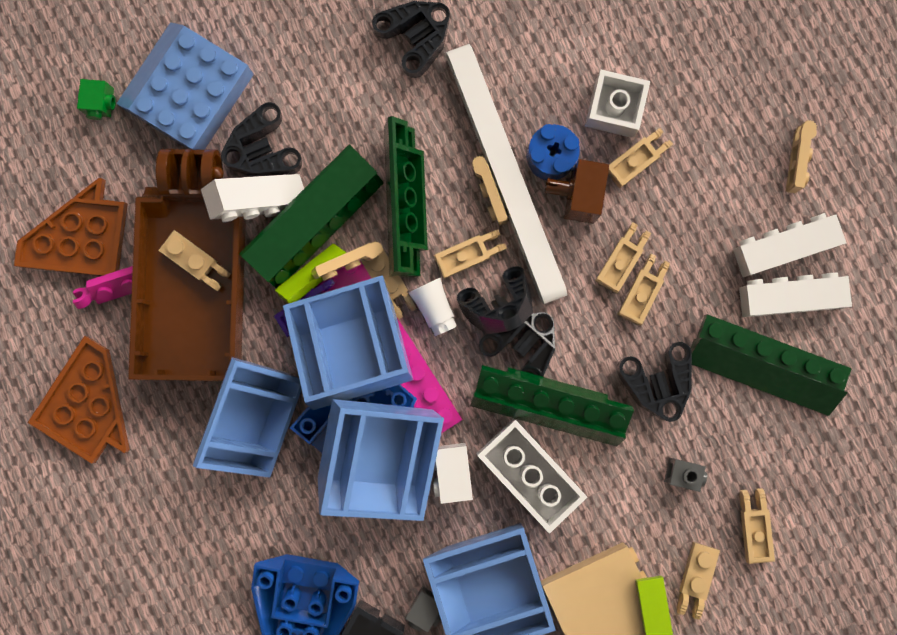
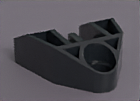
(405, 17)
(250, 130)
(505, 315)
(541, 357)
(679, 376)

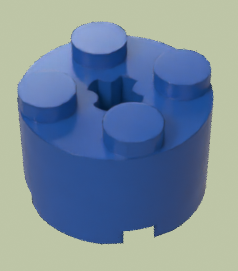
(553, 138)

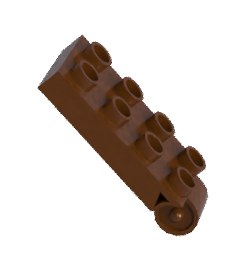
(176, 320)

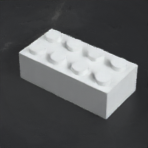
(531, 475)

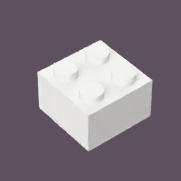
(617, 103)
(453, 474)

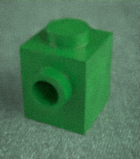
(96, 99)

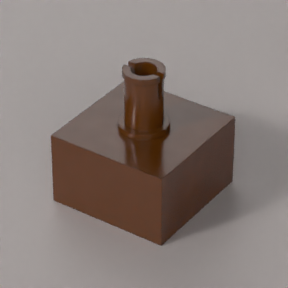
(583, 192)

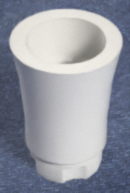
(434, 306)

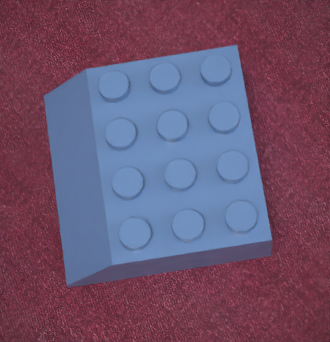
(186, 87)
(347, 343)
(248, 420)
(378, 460)
(489, 586)

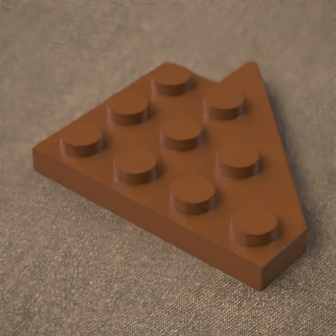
(78, 237)
(84, 404)

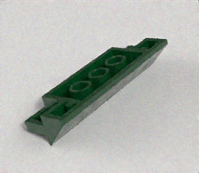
(404, 198)
(312, 217)
(769, 365)
(552, 404)

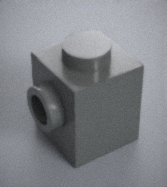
(685, 474)
(423, 611)

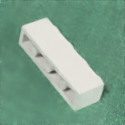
(250, 196)
(789, 245)
(795, 296)

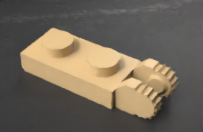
(800, 157)
(636, 159)
(489, 190)
(467, 254)
(192, 259)
(348, 260)
(622, 260)
(395, 285)
(643, 292)
(756, 528)
(697, 578)

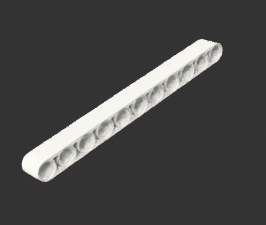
(506, 174)

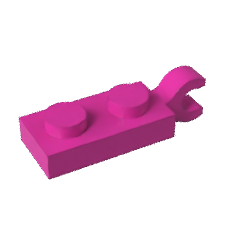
(104, 288)

